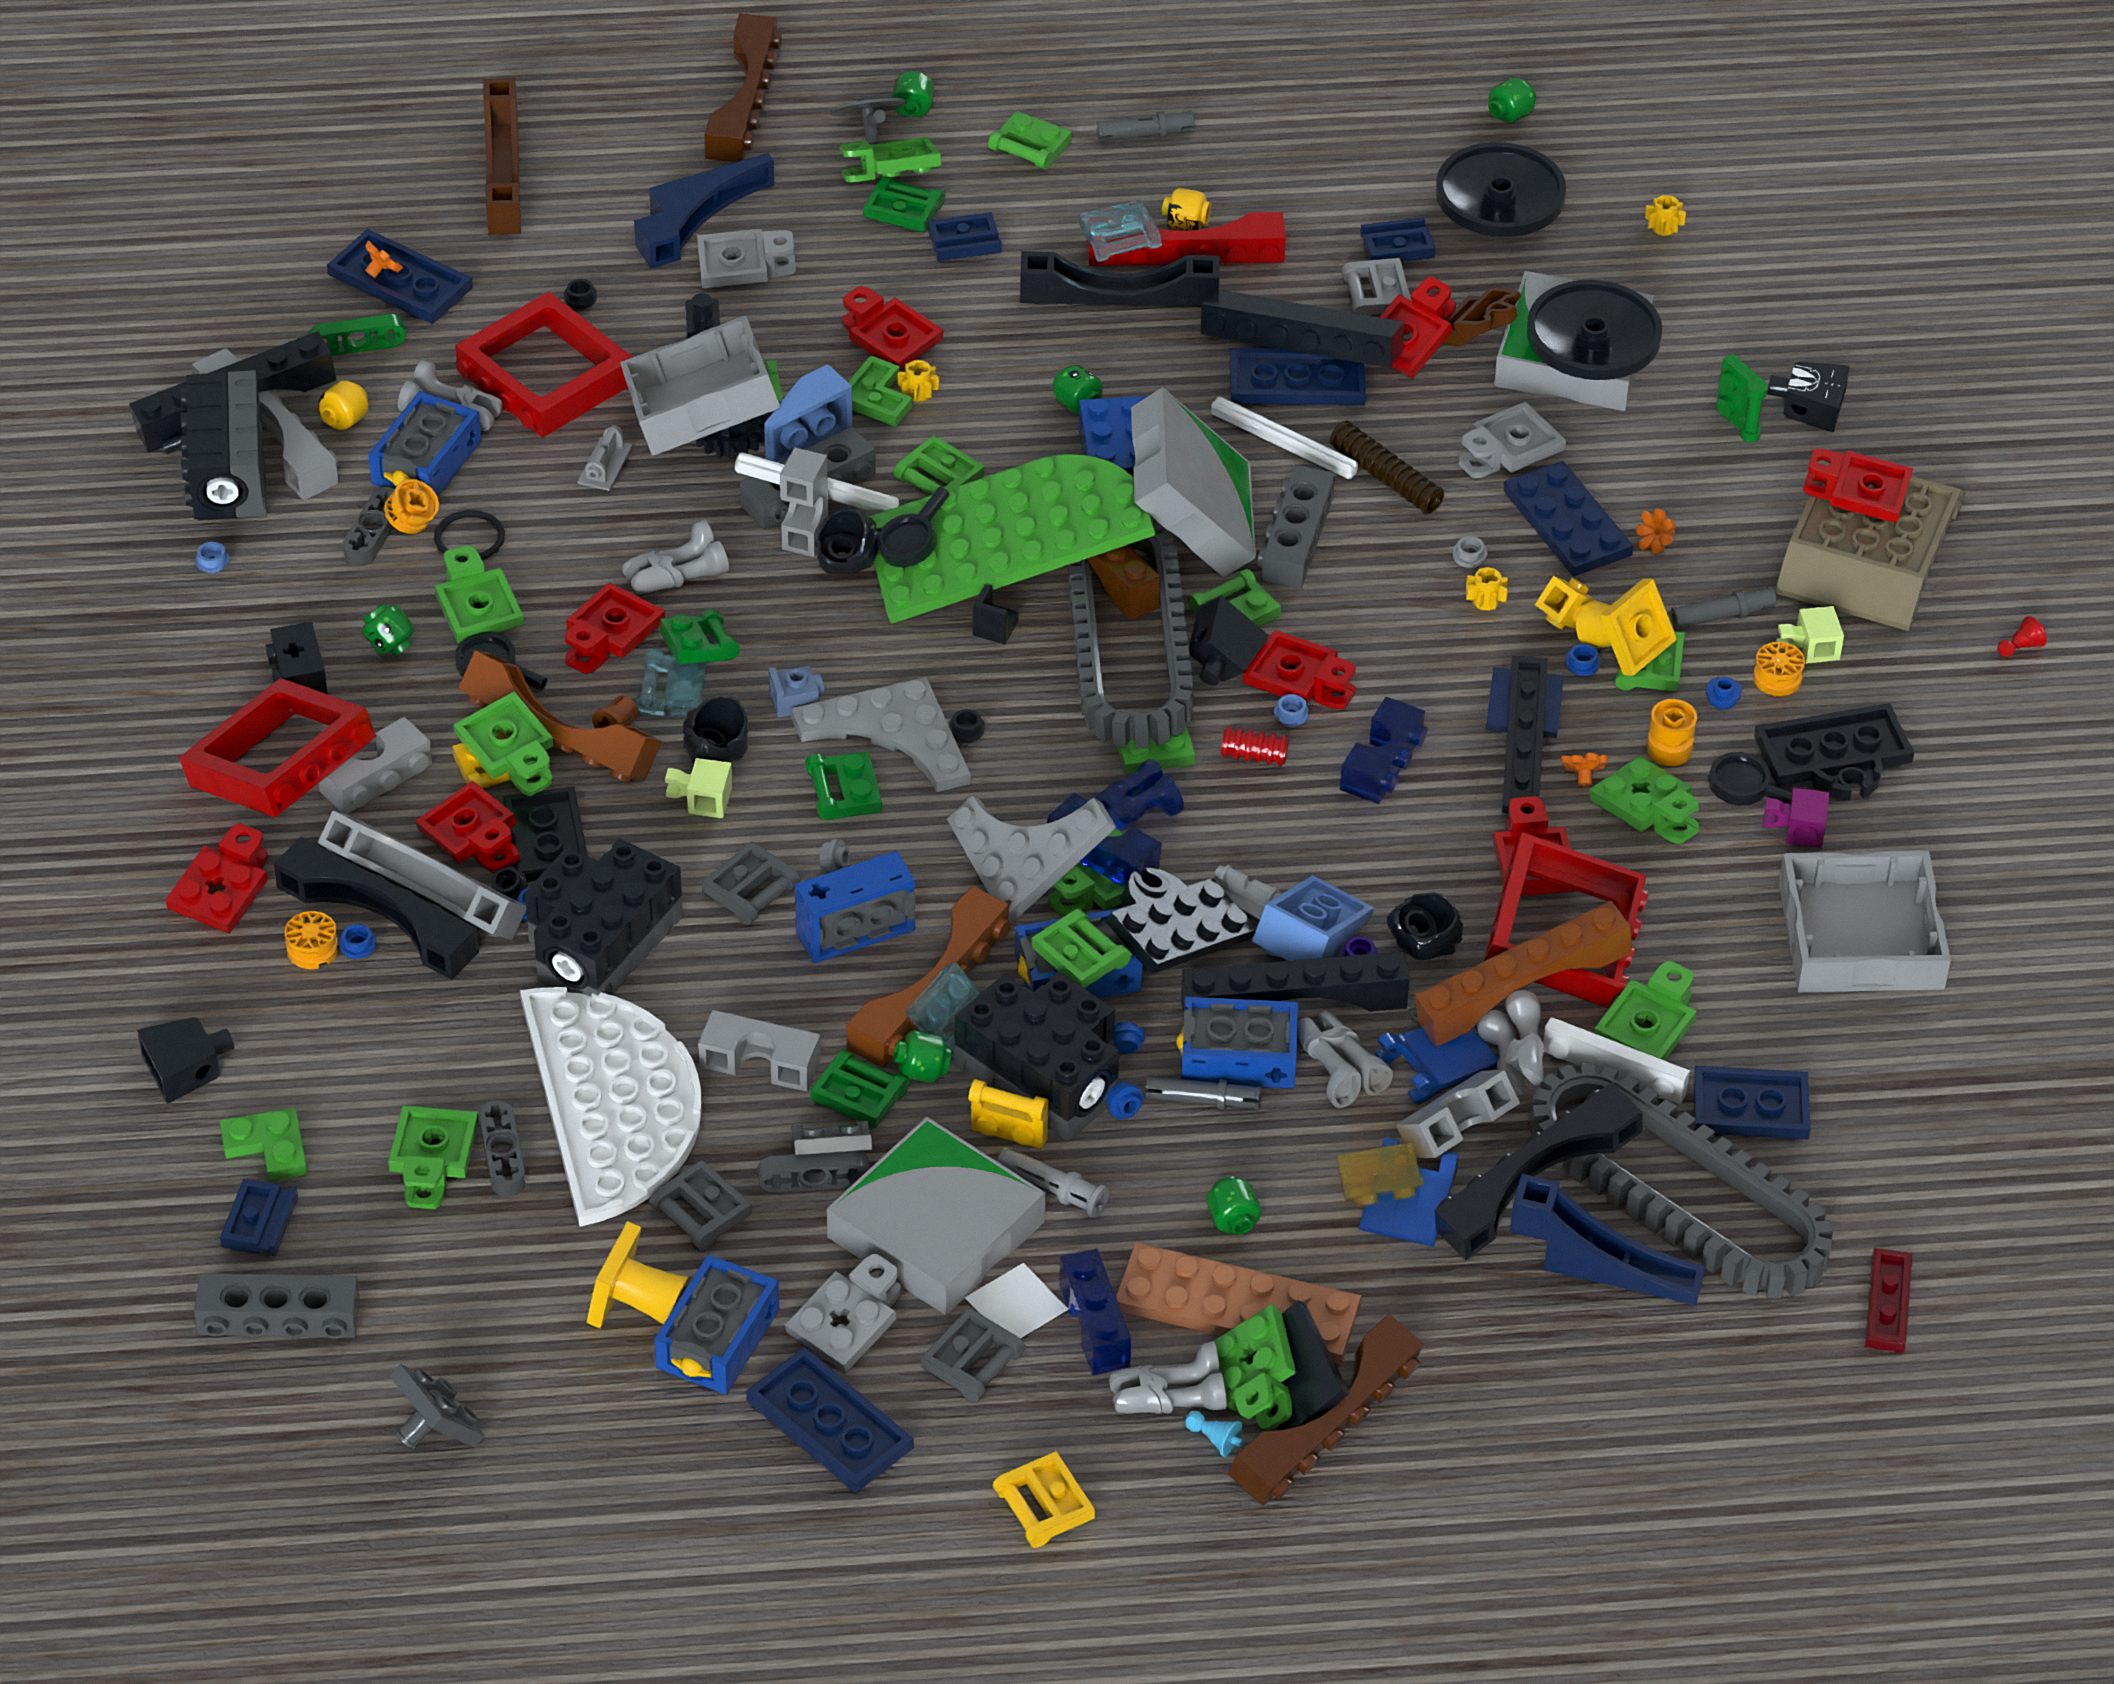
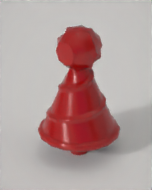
(2030, 634)

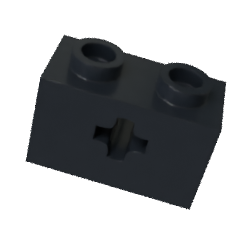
(297, 656)

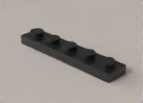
(1524, 730)

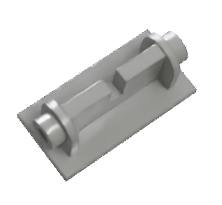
(606, 460)
(1247, 895)

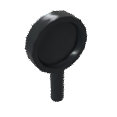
(911, 536)
(499, 646)
(1744, 780)

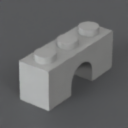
(806, 488)
(401, 755)
(734, 1038)
(1474, 1101)

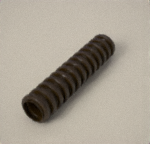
(1387, 467)

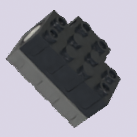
(223, 446)
(600, 916)
(1043, 1046)

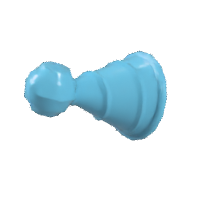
(1221, 1433)

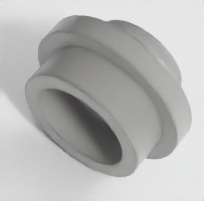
(1470, 552)
(834, 855)

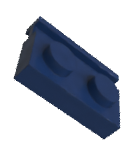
(964, 236)
(1398, 239)
(258, 1217)

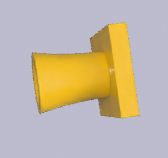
(1632, 625)
(633, 1283)

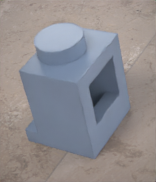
(793, 688)

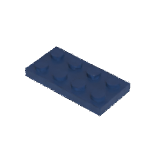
(420, 288)
(1294, 378)
(1568, 518)
(830, 1419)

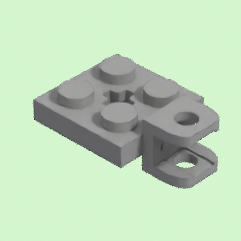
(754, 254)
(1493, 441)
(861, 1299)

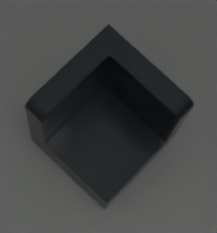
(991, 620)

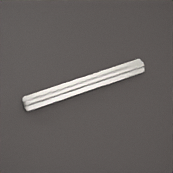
(1284, 437)
(837, 490)

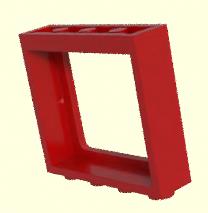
(565, 403)
(211, 765)
(1581, 874)

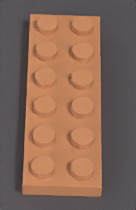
(1221, 1295)

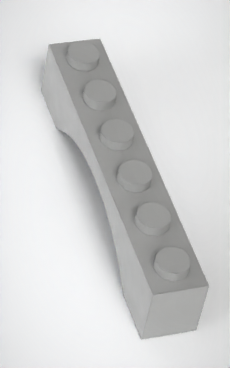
(306, 462)
(423, 874)

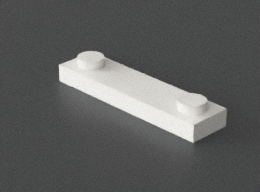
(1578, 1046)

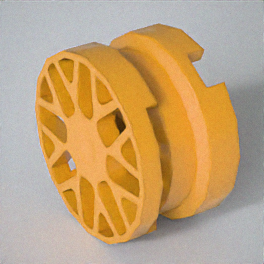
(416, 517)
(1778, 671)
(311, 941)

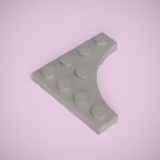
(896, 718)
(1026, 860)

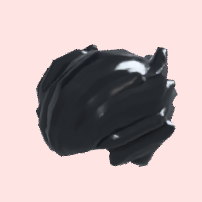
(846, 542)
(716, 730)
(1426, 926)

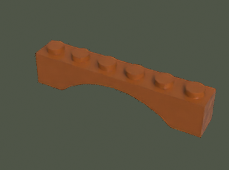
(617, 746)
(976, 926)
(1462, 1000)

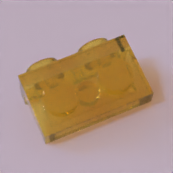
(1379, 1173)

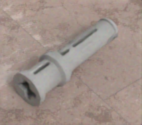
(1067, 1187)

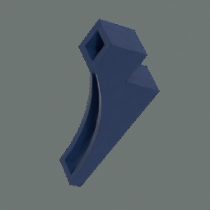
(687, 203)
(1593, 1251)

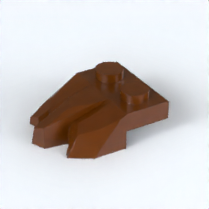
(1482, 314)

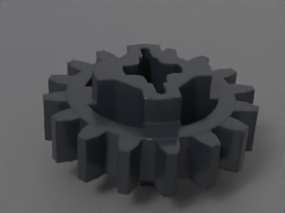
(735, 438)

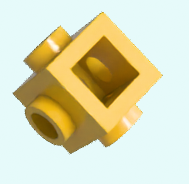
(1563, 601)

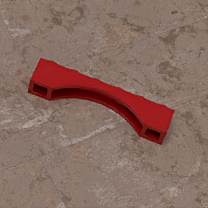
(1251, 239)

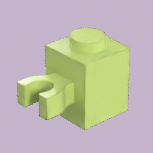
(1816, 634)
(705, 788)

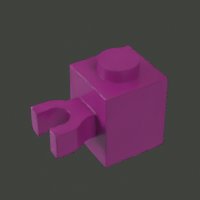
(1804, 816)

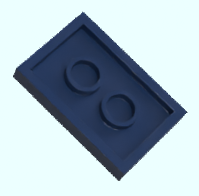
(1752, 1102)

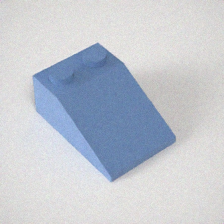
(809, 413)
(1310, 921)

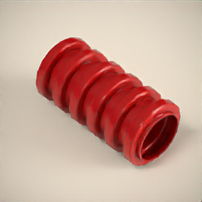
(1254, 746)

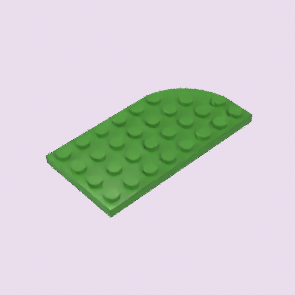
(1014, 530)

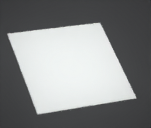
(1017, 1301)

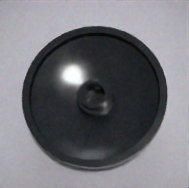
(1500, 189)
(1594, 329)

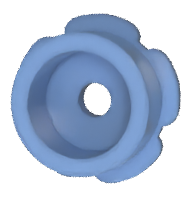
(212, 557)
(1291, 710)

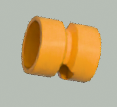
(1671, 732)

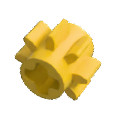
(1665, 215)
(918, 380)
(1486, 588)

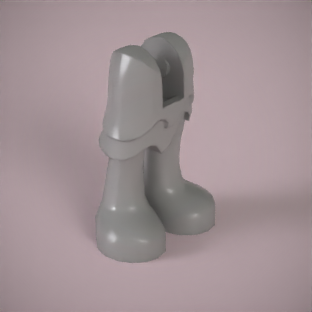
(426, 381)
(697, 557)
(1330, 1046)
(1515, 1055)
(1145, 1387)

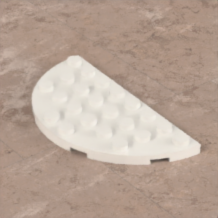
(616, 1096)

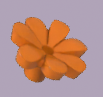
(380, 261)
(1656, 531)
(1584, 766)

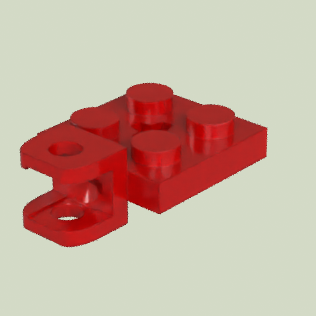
(877, 321)
(1426, 321)
(1849, 479)
(596, 635)
(1314, 672)
(1535, 825)
(484, 836)
(235, 868)

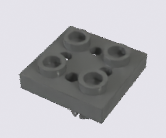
(435, 1409)

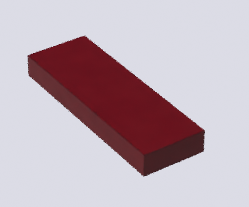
(1888, 1300)

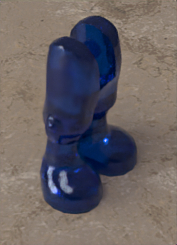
(1158, 791)

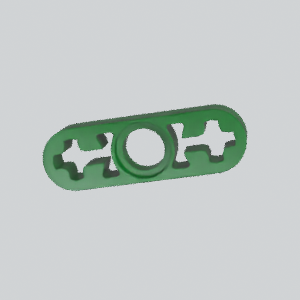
(379, 324)

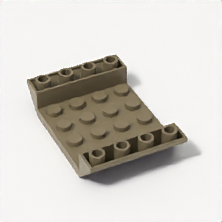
(1866, 561)

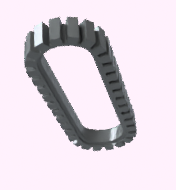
(1094, 707)
(1717, 1159)

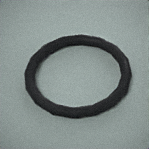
(470, 513)

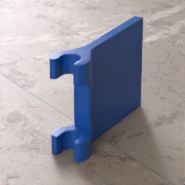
(1438, 1065)
(1412, 1217)

